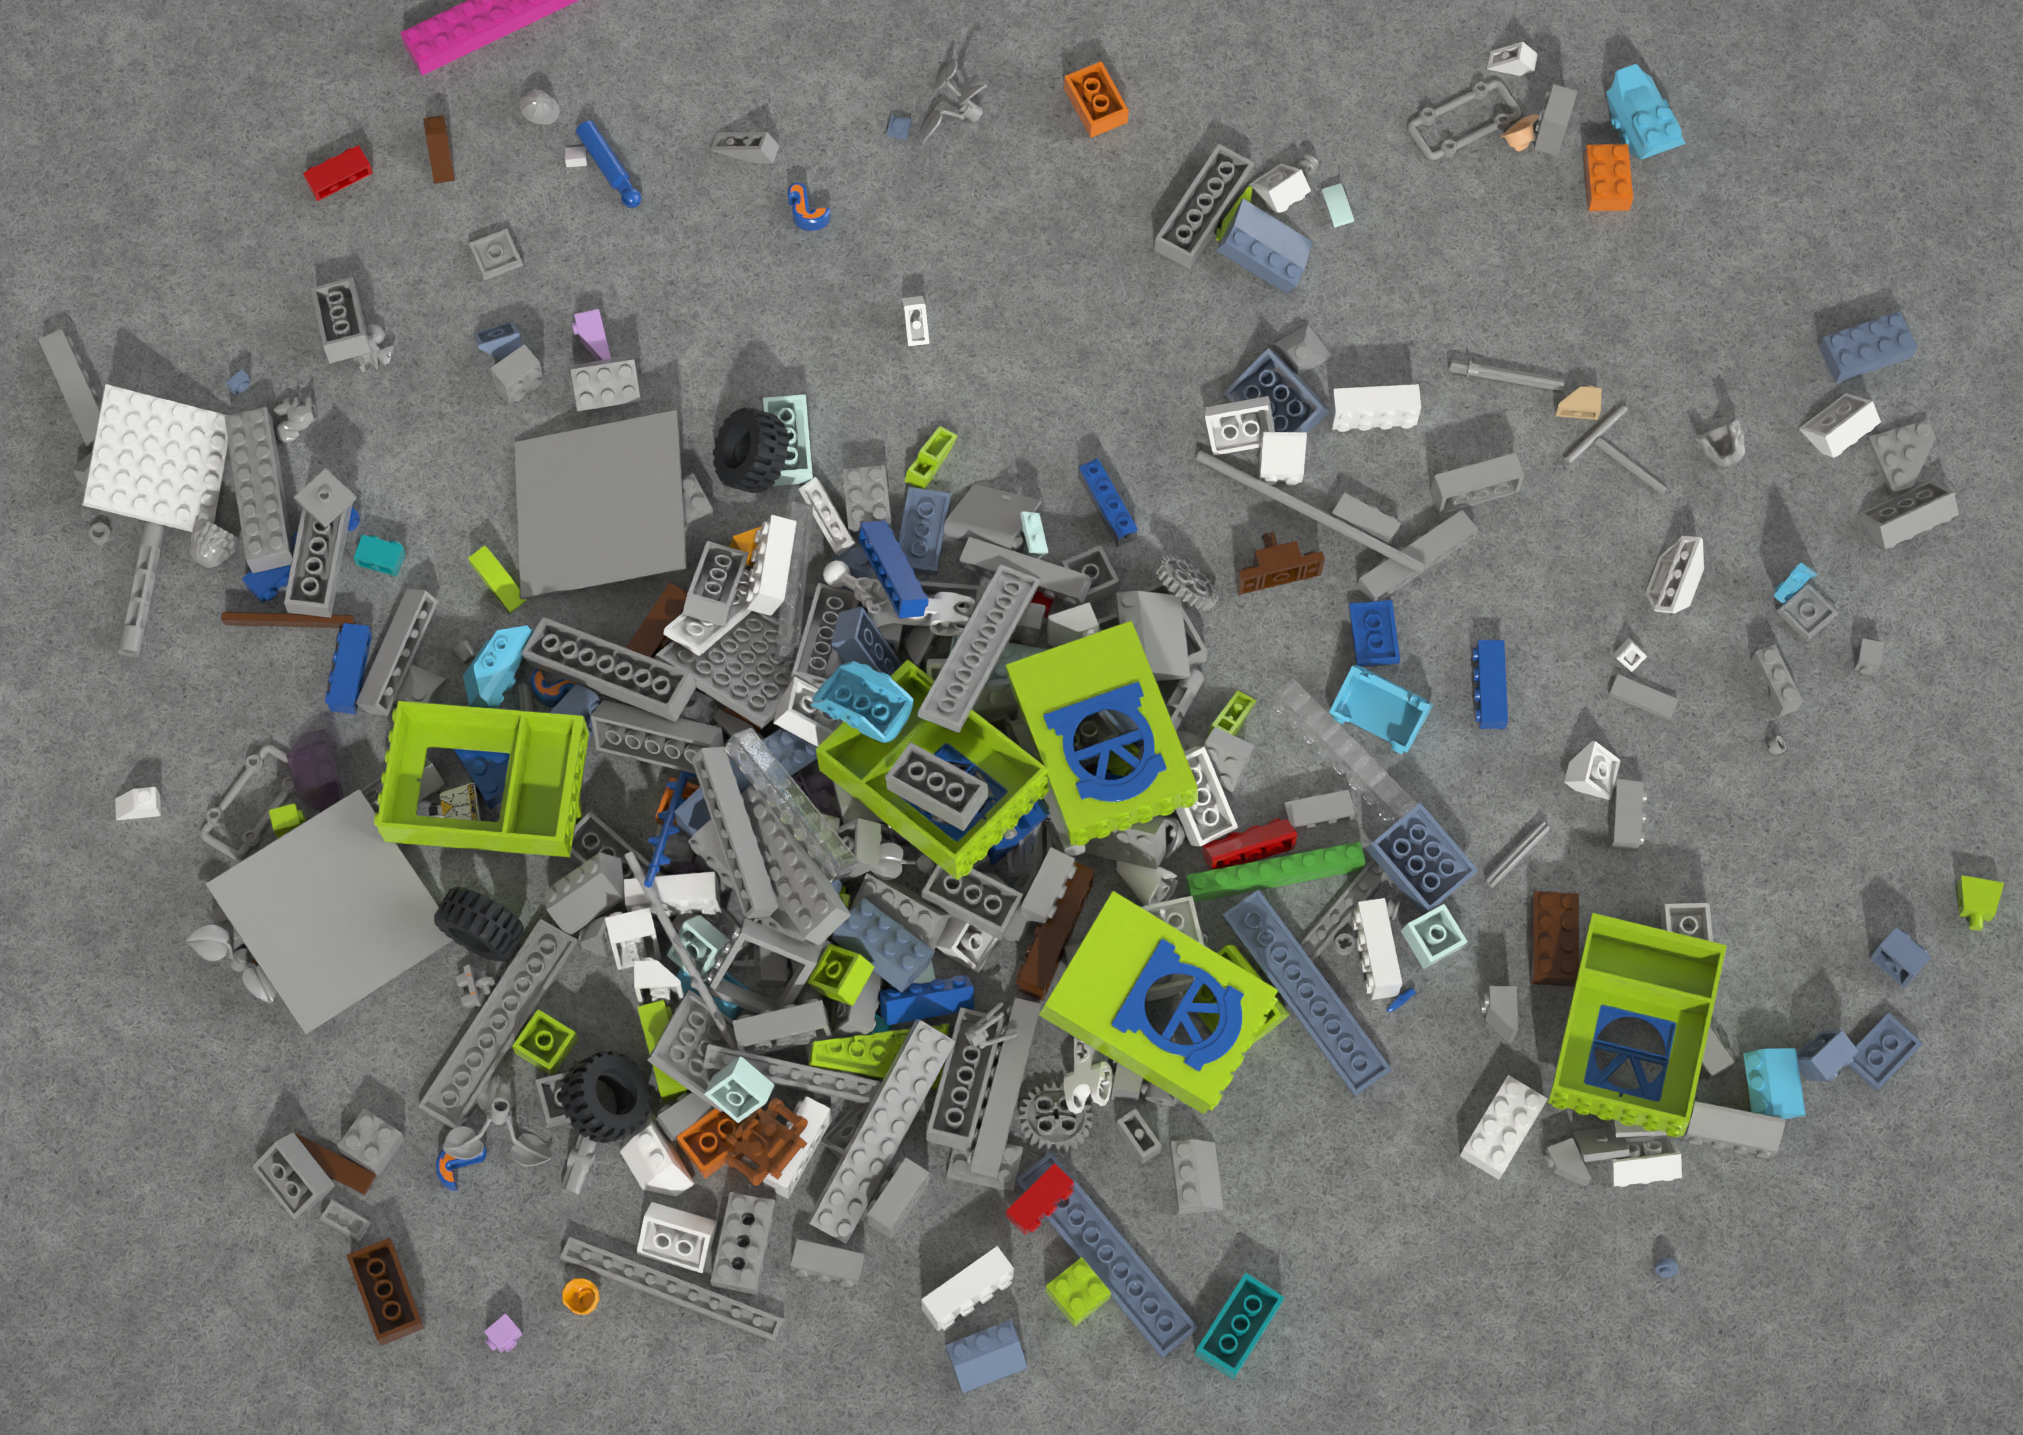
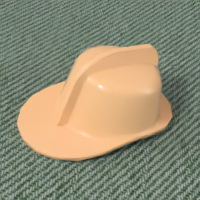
(1521, 133)

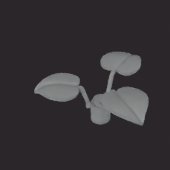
(966, 107)
(891, 862)
(211, 945)
(498, 1100)

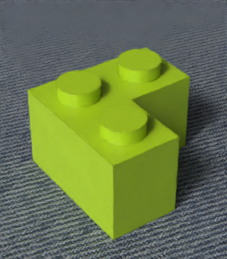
(286, 819)

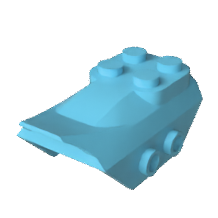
(1642, 114)
(495, 667)
(865, 701)

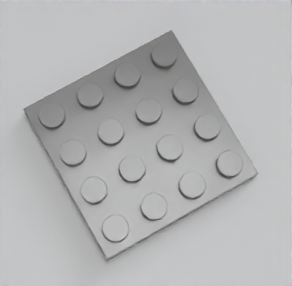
(684, 1045)

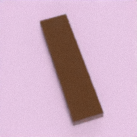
(339, 1167)

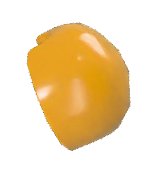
(573, 1294)

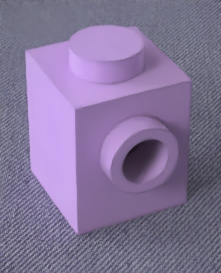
(502, 1334)

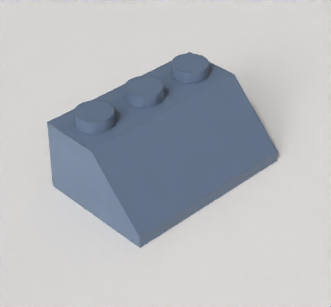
(986, 1356)

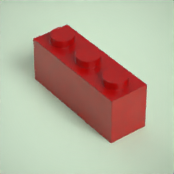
(337, 172)
(1040, 1200)

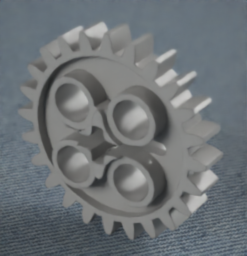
(1187, 582)
(1057, 1136)

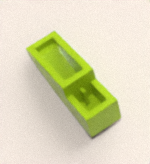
(930, 458)
(496, 578)

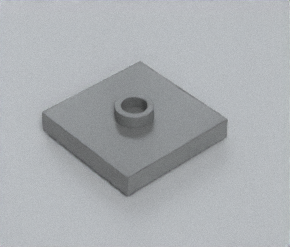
(495, 254)
(325, 498)
(1807, 612)
(1600, 1144)

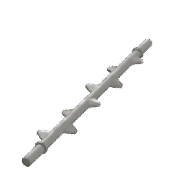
(688, 961)

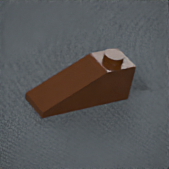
(439, 149)

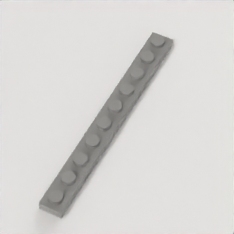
(672, 1289)

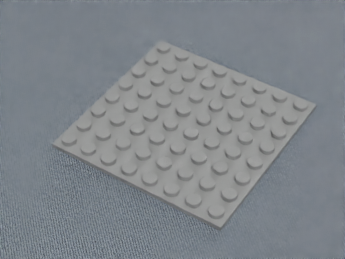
(599, 505)
(330, 911)

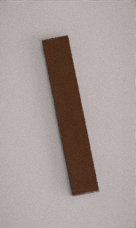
(285, 620)

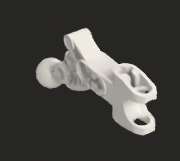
(940, 614)
(1089, 1077)

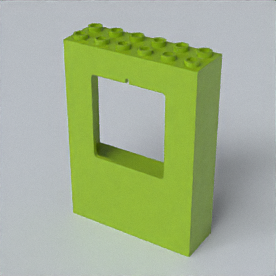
(539, 784)

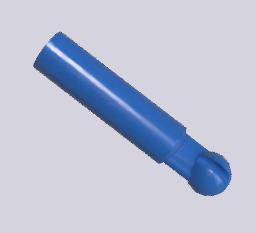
(608, 163)

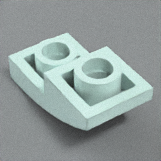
(1337, 205)

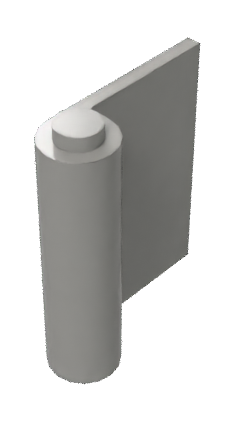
(990, 517)

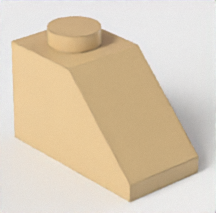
(1582, 403)

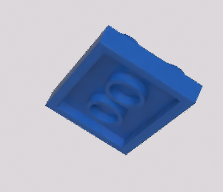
(1374, 633)

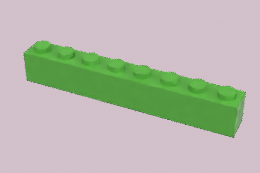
(1275, 872)

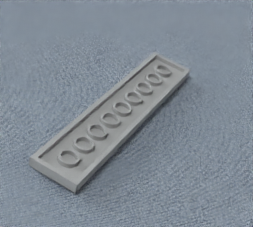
(979, 648)
(498, 1024)
(881, 1131)

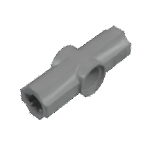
(579, 1165)

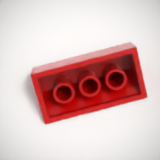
(1250, 845)

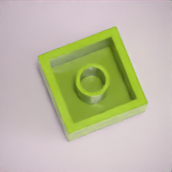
(840, 974)
(545, 1043)
(1078, 1292)

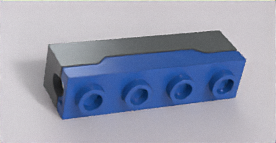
(1107, 502)

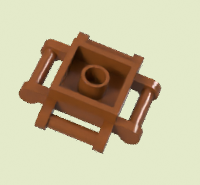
(766, 1142)

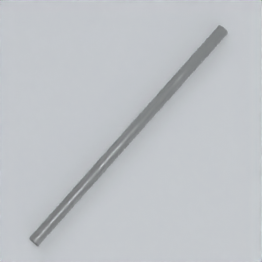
(1311, 512)

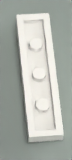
(827, 516)

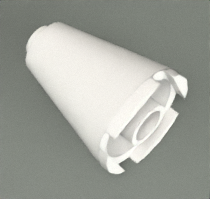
(1148, 883)

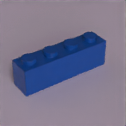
(349, 668)
(1491, 684)
(927, 1000)

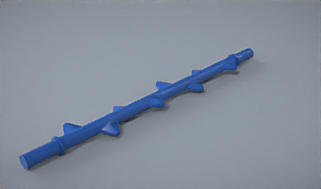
(667, 829)

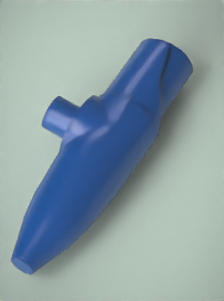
(1401, 999)

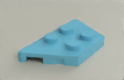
(1794, 582)

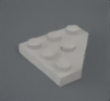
(1902, 453)

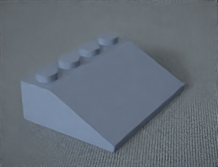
(1265, 247)
(1291, 400)
(1421, 859)

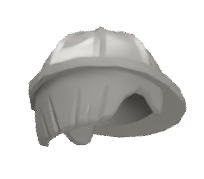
(539, 107)
(1174, 835)

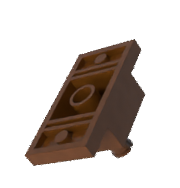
(1278, 566)

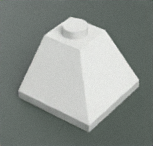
(1593, 771)

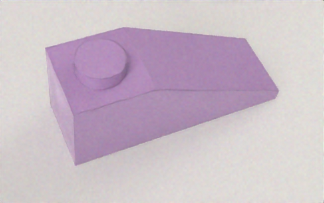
(591, 333)

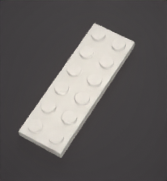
(699, 634)

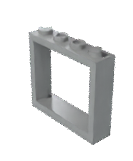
(773, 941)

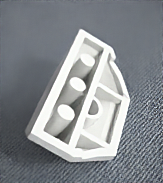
(1676, 575)
(655, 1160)

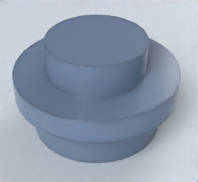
(1666, 1267)

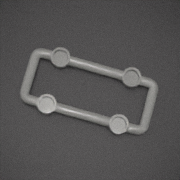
(1449, 146)
(215, 815)

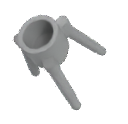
(977, 1033)

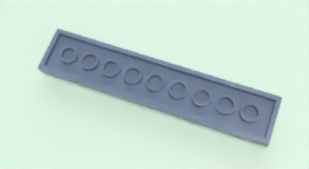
(1306, 993)
(1116, 1264)

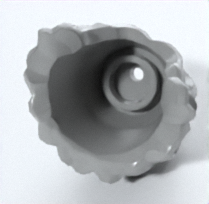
(1723, 444)
(211, 544)
(676, 849)

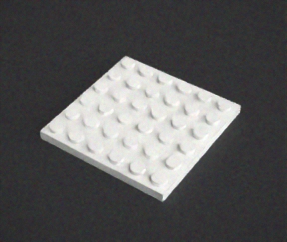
(156, 459)

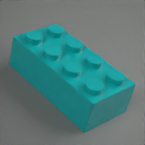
(1239, 1326)

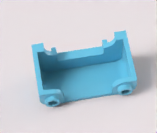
(1381, 708)

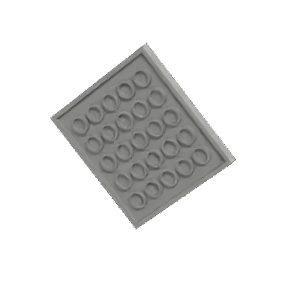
(739, 668)

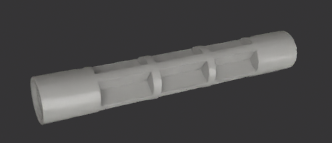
(141, 589)
(1180, 700)

